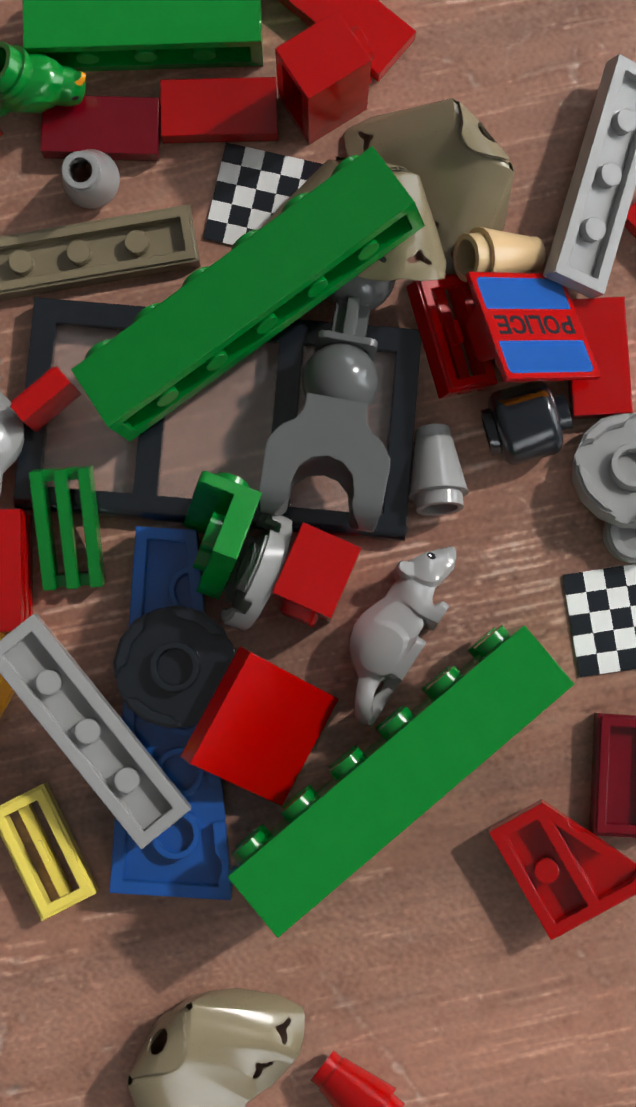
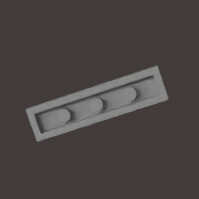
(599, 187)
(90, 731)

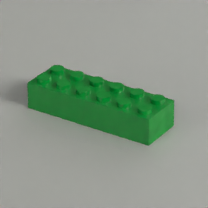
(397, 777)

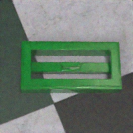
(44, 529)

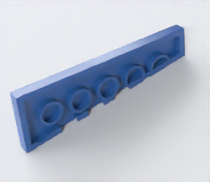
(192, 853)

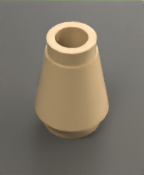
(497, 252)

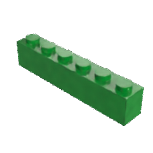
(248, 294)

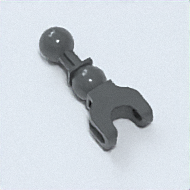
(333, 429)

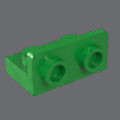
(223, 512)

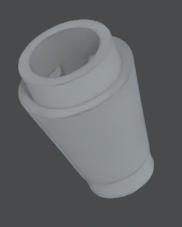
(101, 185)
(436, 473)

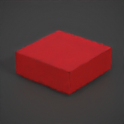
(45, 399)

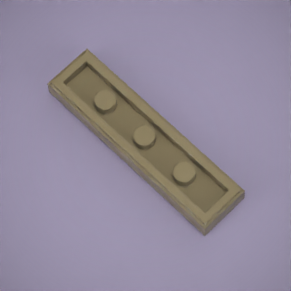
(97, 252)

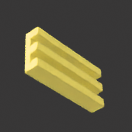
(66, 841)

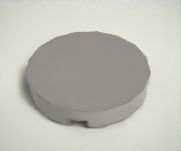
(607, 470)
(256, 571)

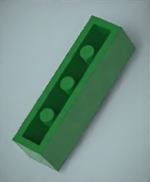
(145, 33)

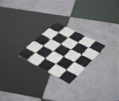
(251, 189)
(603, 618)

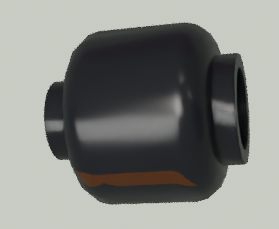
(525, 422)

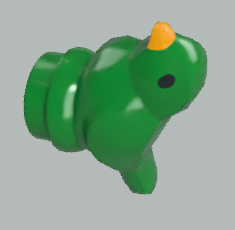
(36, 82)

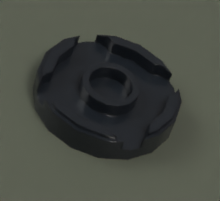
(172, 665)

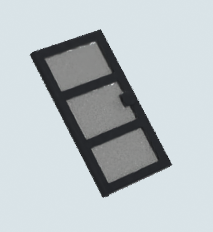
(215, 428)

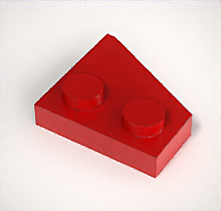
(562, 867)

